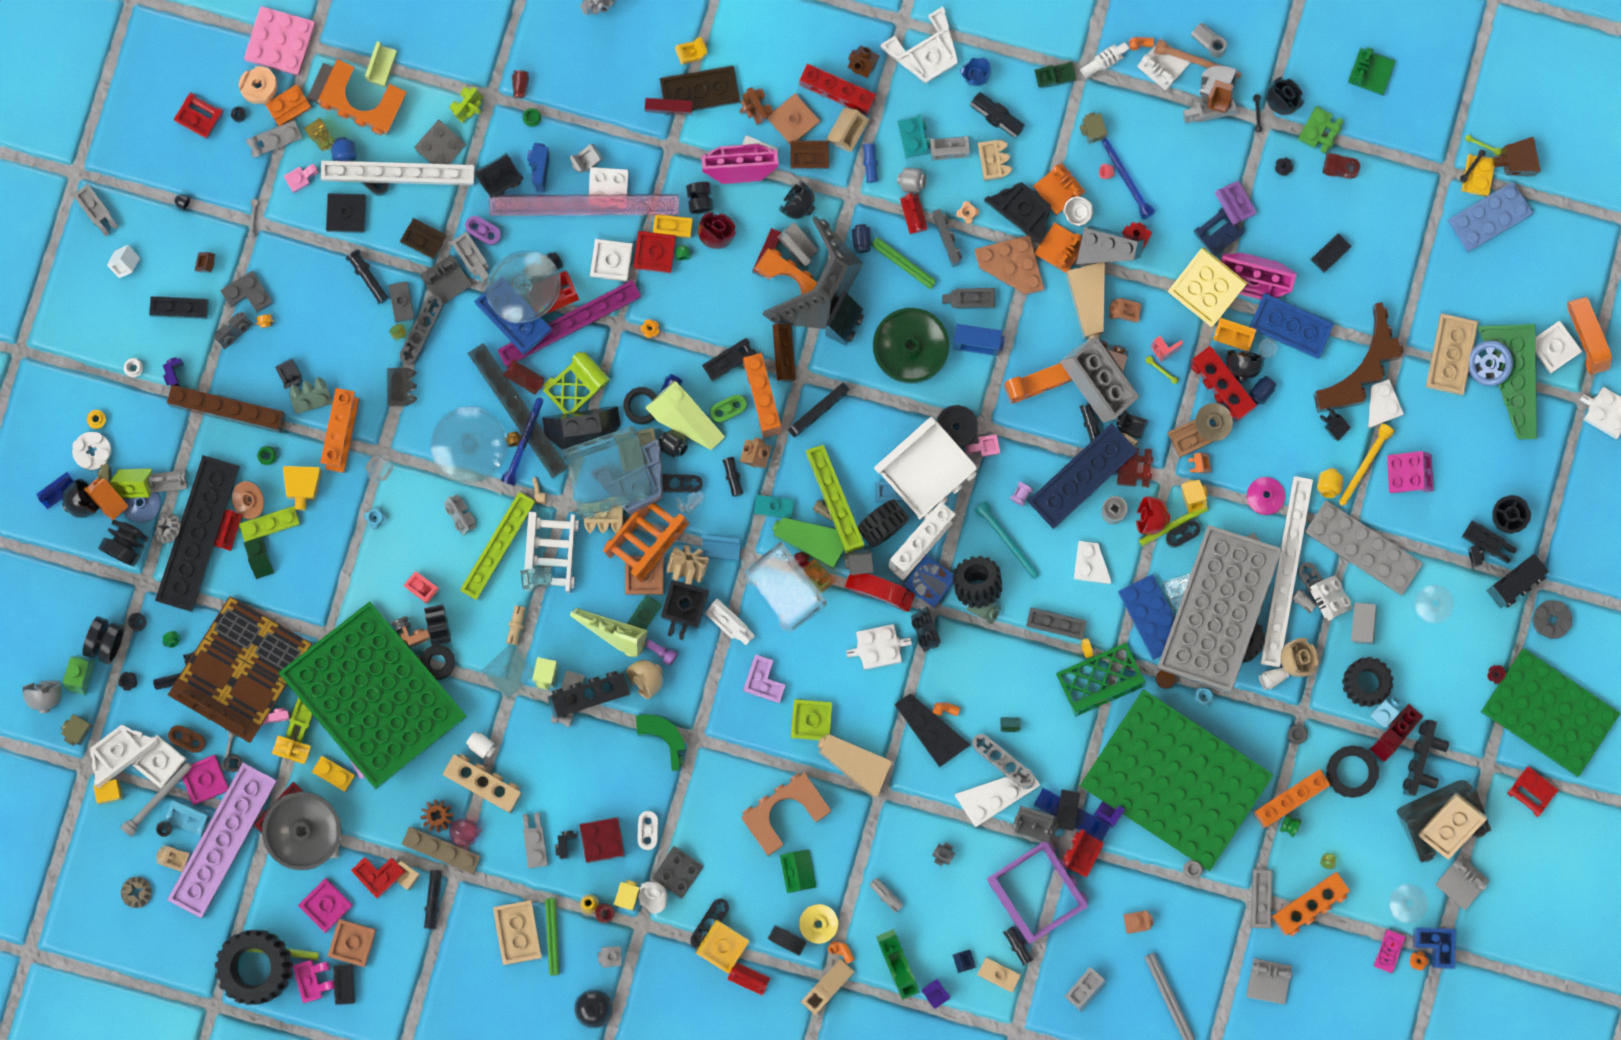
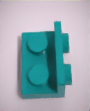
(913, 136)

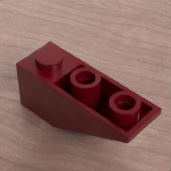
(1396, 733)

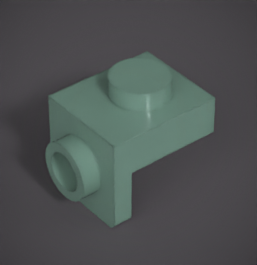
(988, 613)

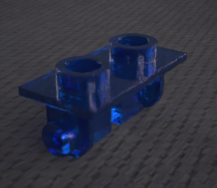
(53, 492)

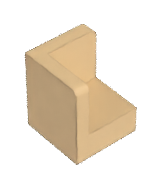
(409, 878)

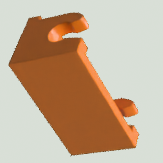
(106, 498)

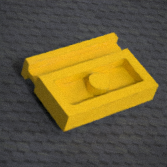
(1480, 177)

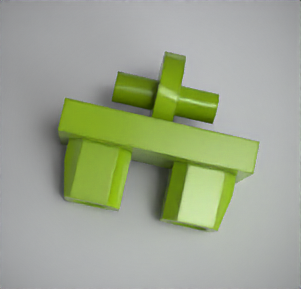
(468, 106)

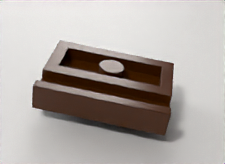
(809, 155)

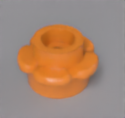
(1419, 955)

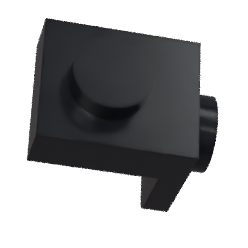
(289, 373)
(1131, 425)
(561, 848)

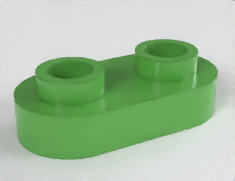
(728, 408)

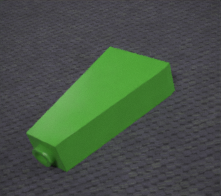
(815, 540)

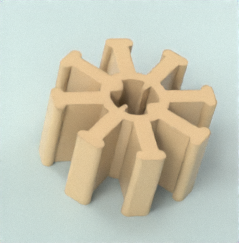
(687, 564)

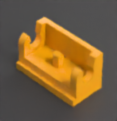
(1234, 334)

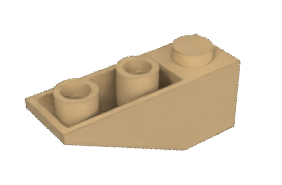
(827, 987)

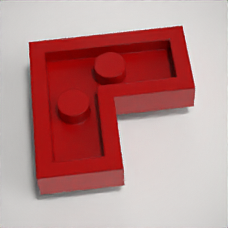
(378, 880)

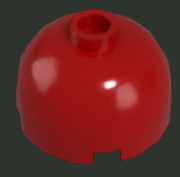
(1153, 516)

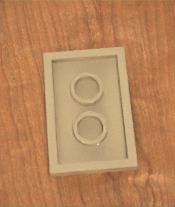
(1452, 826)
(517, 932)

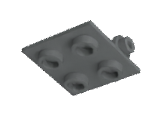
(439, 144)
(446, 279)
(677, 872)

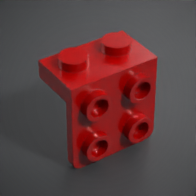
(1083, 853)

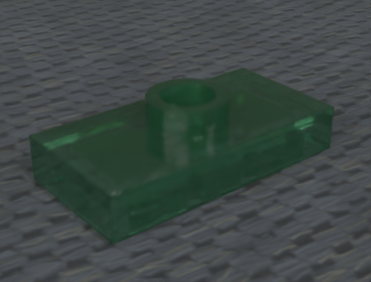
(645, 613)

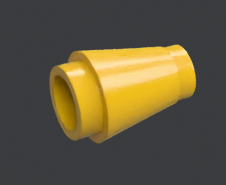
(592, 908)

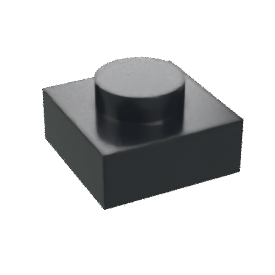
(1476, 556)

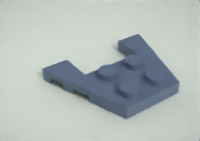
(654, 467)

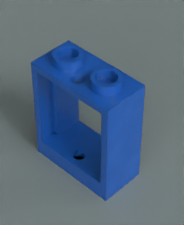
(978, 340)

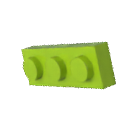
(269, 524)

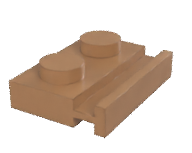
(1187, 439)

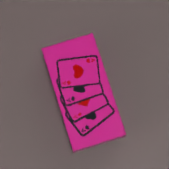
(1389, 951)

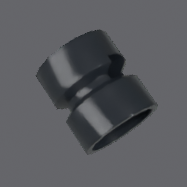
(699, 197)

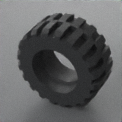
(228, 967)

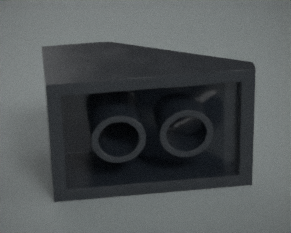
(844, 319)

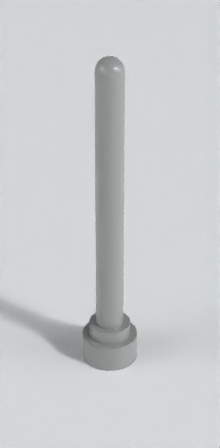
(131, 826)

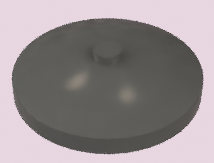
(301, 831)

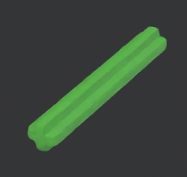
(904, 263)
(552, 936)

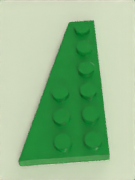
(1520, 387)

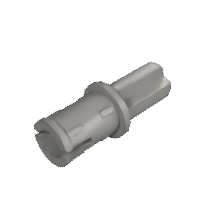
(886, 895)

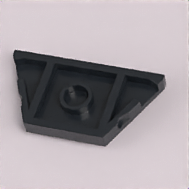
(1023, 209)

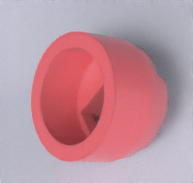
(1106, 171)

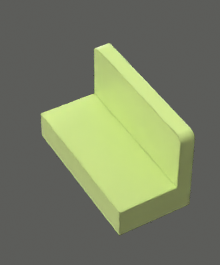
(380, 65)

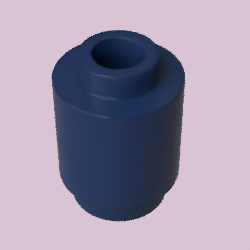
(861, 238)
(1262, 390)

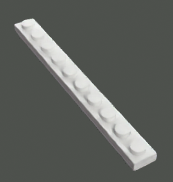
(1286, 571)

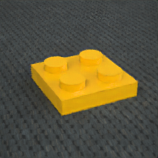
(722, 946)

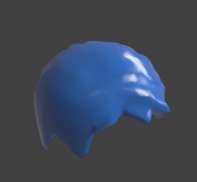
(976, 71)

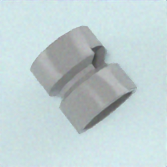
(1114, 510)

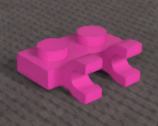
(308, 981)

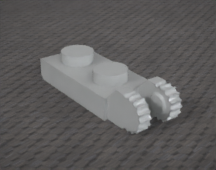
(94, 208)
(534, 843)

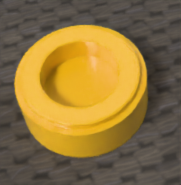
(1086, 648)

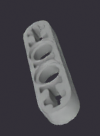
(1003, 761)

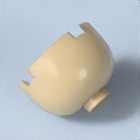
(1299, 658)
(646, 676)

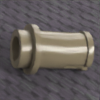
(822, 509)

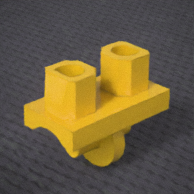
(291, 750)

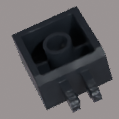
(688, 617)

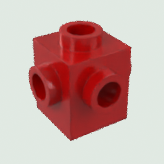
(1139, 230)

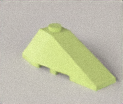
(679, 412)
(618, 634)

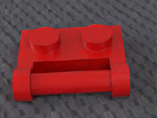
(194, 120)
(1537, 787)

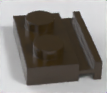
(423, 239)

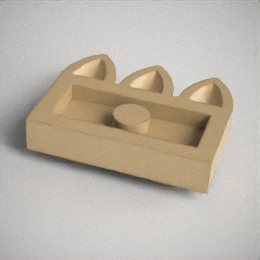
(992, 159)
(603, 519)

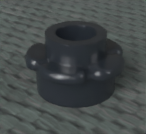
(1283, 171)
(127, 676)

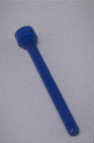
(1145, 209)
(510, 476)

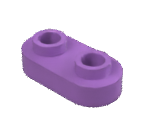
(483, 230)

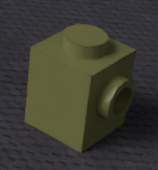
(1093, 128)
(75, 730)

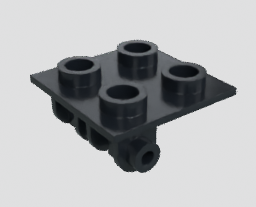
(925, 629)

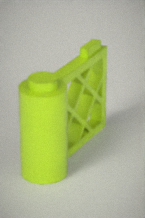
(587, 372)

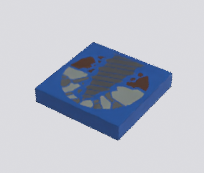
(929, 581)

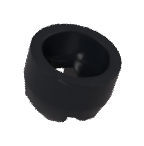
(242, 114)
(182, 201)
(159, 829)

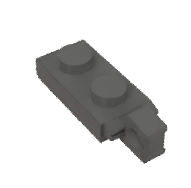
(970, 298)

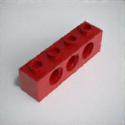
(837, 89)
(1210, 358)

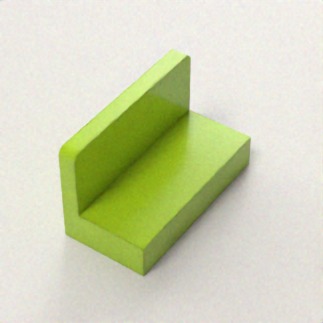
(132, 483)

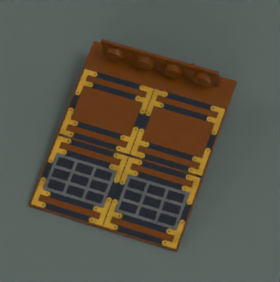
(237, 669)

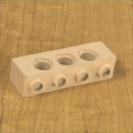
(506, 802)

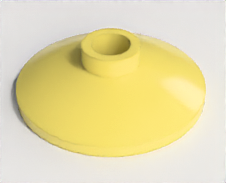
(823, 914)

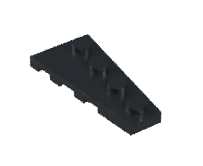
(932, 732)

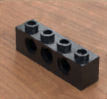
(558, 698)

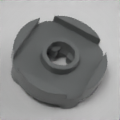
(1559, 611)

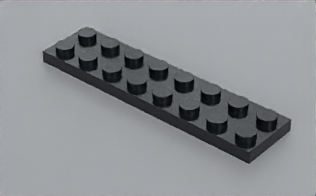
(197, 533)

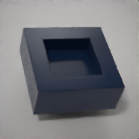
(964, 961)

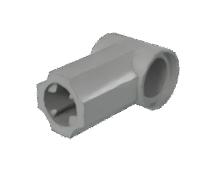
(1208, 38)

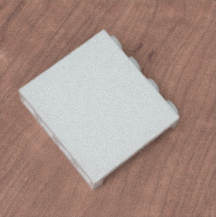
(927, 468)
(921, 541)

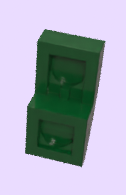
(1055, 75)

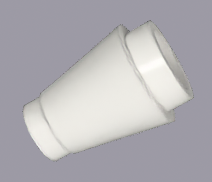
(1272, 678)

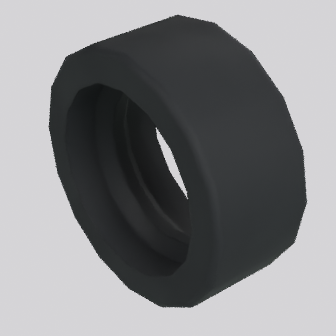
(629, 396)
(787, 940)

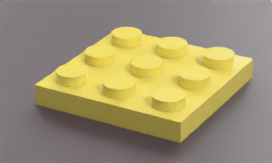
(1207, 287)

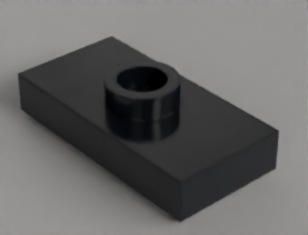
(1331, 253)
(1068, 809)
(344, 984)

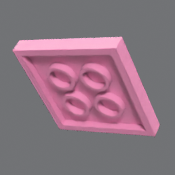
(279, 41)

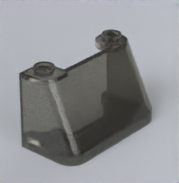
(1420, 811)

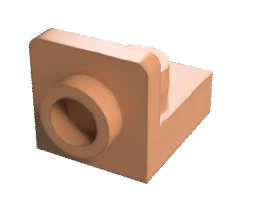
(1125, 310)
(418, 637)
(1138, 922)

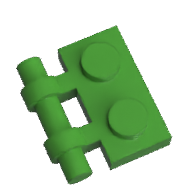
(1316, 125)

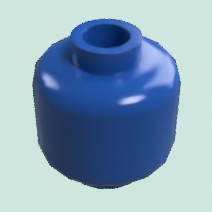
(343, 150)

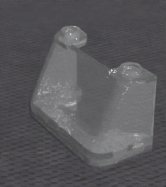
(785, 587)

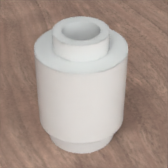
(481, 745)

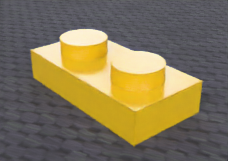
(673, 225)
(333, 773)

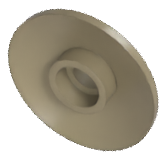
(1222, 420)

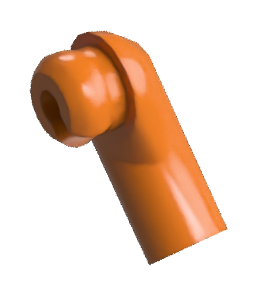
(1136, 42)
(939, 707)

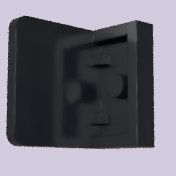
(499, 176)

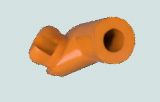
(841, 949)

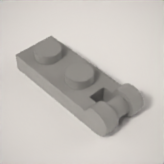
(274, 138)
(569, 679)

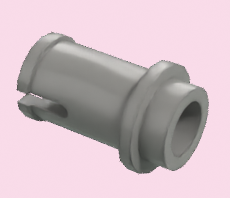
(1304, 601)

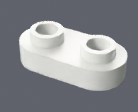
(647, 830)

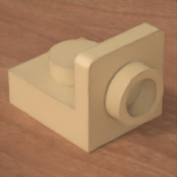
(172, 858)

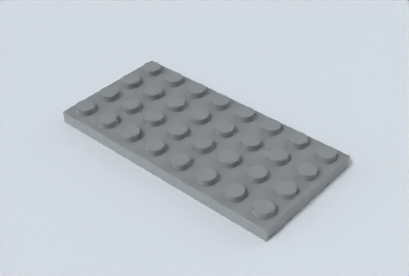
(1219, 609)

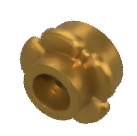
(513, 439)

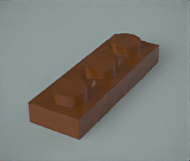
(784, 352)

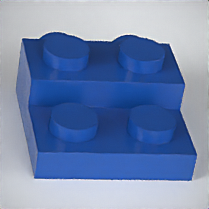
(539, 162)

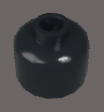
(673, 443)

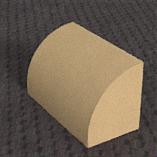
(847, 129)

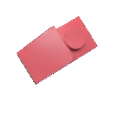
(421, 587)

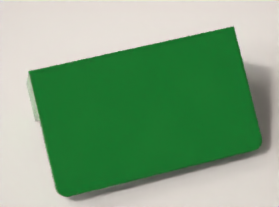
(798, 871)

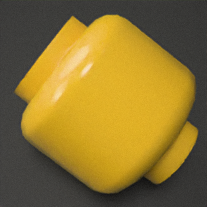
(1330, 483)

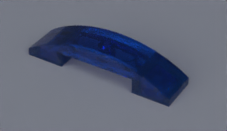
(1091, 824)

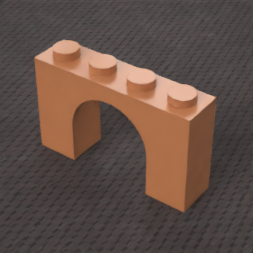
(800, 790)

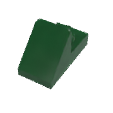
(258, 558)

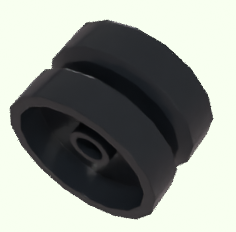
(965, 418)
(103, 640)

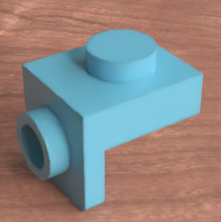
(1387, 711)

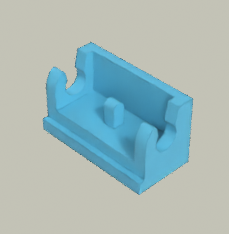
(187, 818)

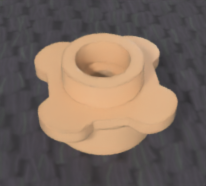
(967, 217)

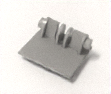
(1462, 882)
(1269, 981)

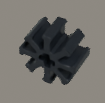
(437, 625)

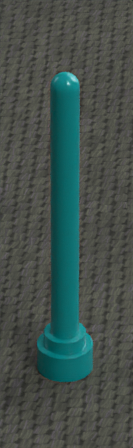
(984, 511)

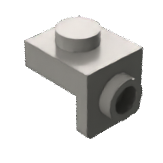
(586, 158)
(610, 957)

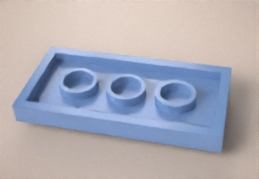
(1490, 217)

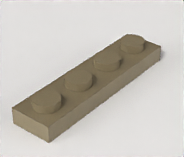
(441, 850)

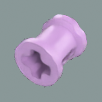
(1021, 494)

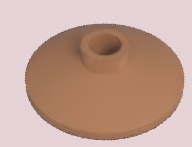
(242, 500)

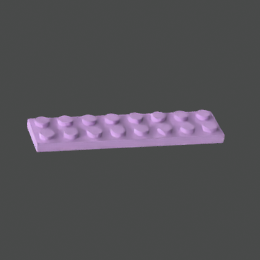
(222, 840)

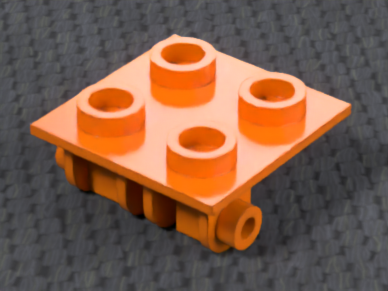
(1058, 188)
(1060, 247)

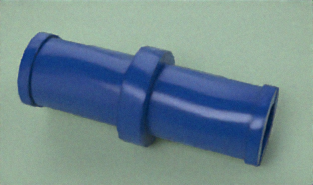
(870, 163)

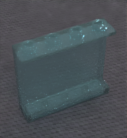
(608, 472)

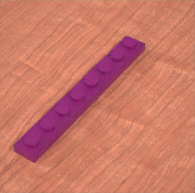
(577, 320)

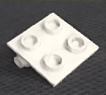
(1162, 68)
(608, 181)
(1333, 597)

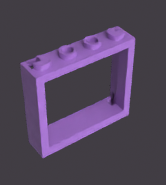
(1069, 881)

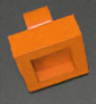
(1201, 462)

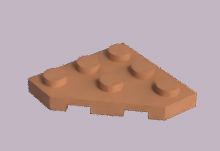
(1012, 264)

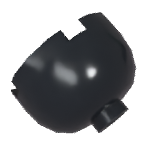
(1284, 96)
(798, 201)
(1244, 364)
(77, 501)
(1511, 514)
(593, 1008)

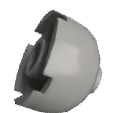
(42, 696)

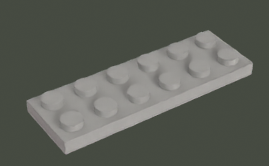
(1363, 548)

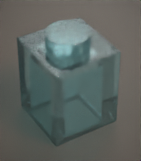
(536, 578)

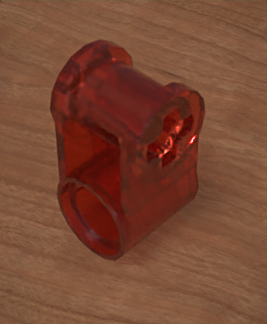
(1339, 166)

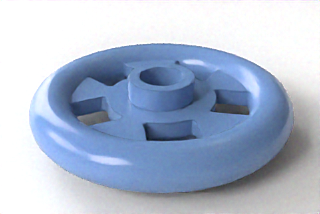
(1499, 376)

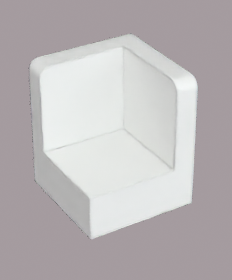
(123, 261)

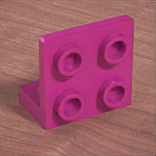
(1410, 472)

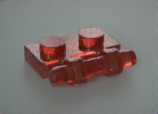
(1128, 473)

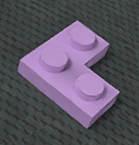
(758, 682)

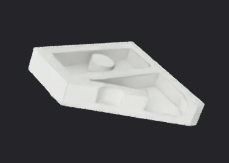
(1090, 564)

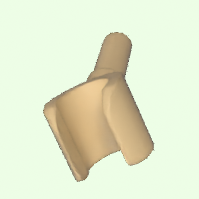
(540, 498)

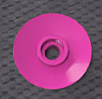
(1264, 505)

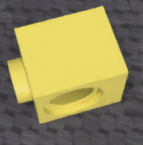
(627, 895)

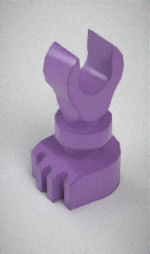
(669, 657)

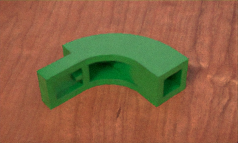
(662, 728)
(897, 964)

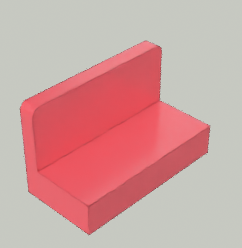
(1162, 350)

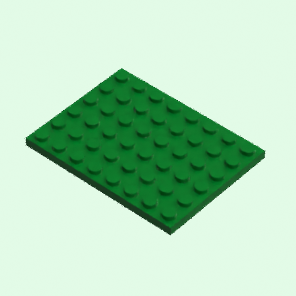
(372, 695)
(1176, 779)

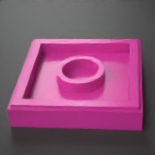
(205, 780)
(325, 905)

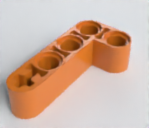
(1591, 336)
(1036, 383)

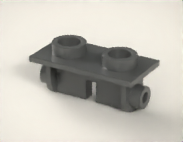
(239, 324)

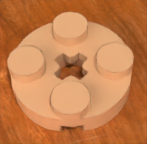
(262, 94)

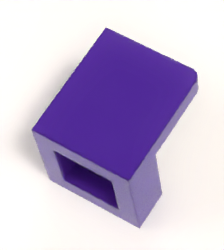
(1108, 813)
(935, 994)

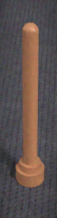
(1163, 48)

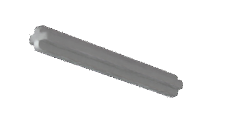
(1169, 997)

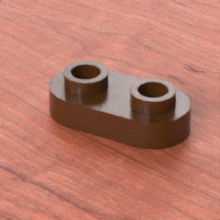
(187, 739)

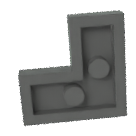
(247, 287)

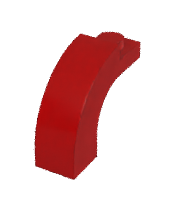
(881, 589)

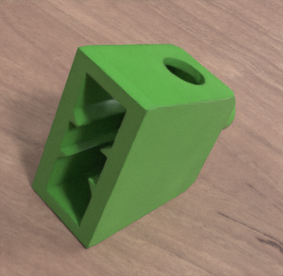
(78, 674)

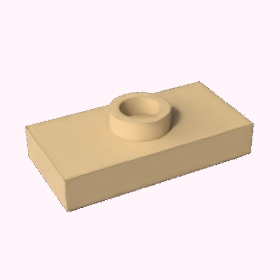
(999, 975)

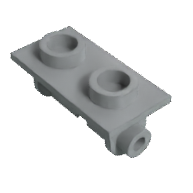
(168, 481)
(463, 522)

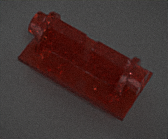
(524, 377)

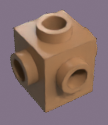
(755, 453)

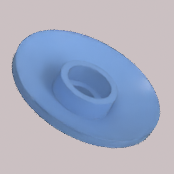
(143, 513)

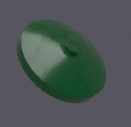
(910, 345)

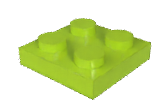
(810, 719)

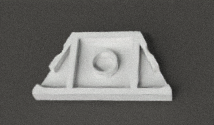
(118, 752)

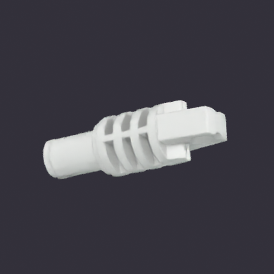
(1104, 59)

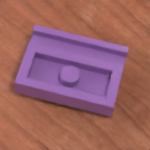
(1235, 202)

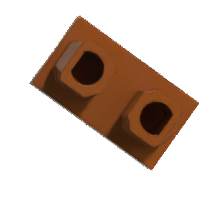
(753, 107)

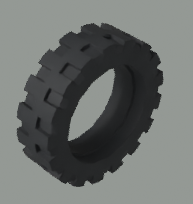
(1372, 766)

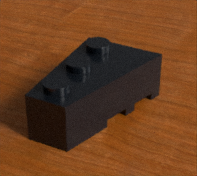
(1518, 581)

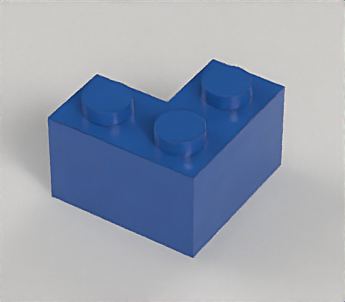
(1442, 945)

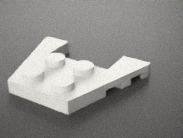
(929, 57)

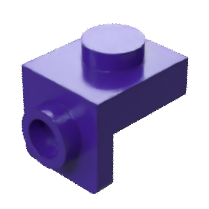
(170, 376)

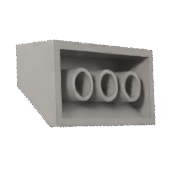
(1099, 379)

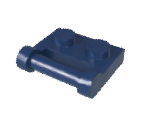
(1222, 237)

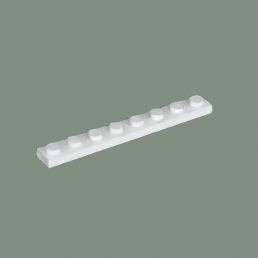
(397, 173)

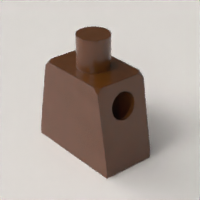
(1519, 158)

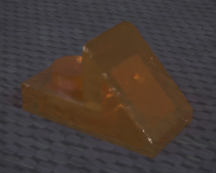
(819, 576)

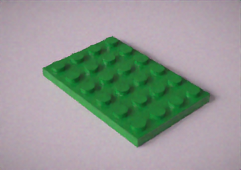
(1550, 712)

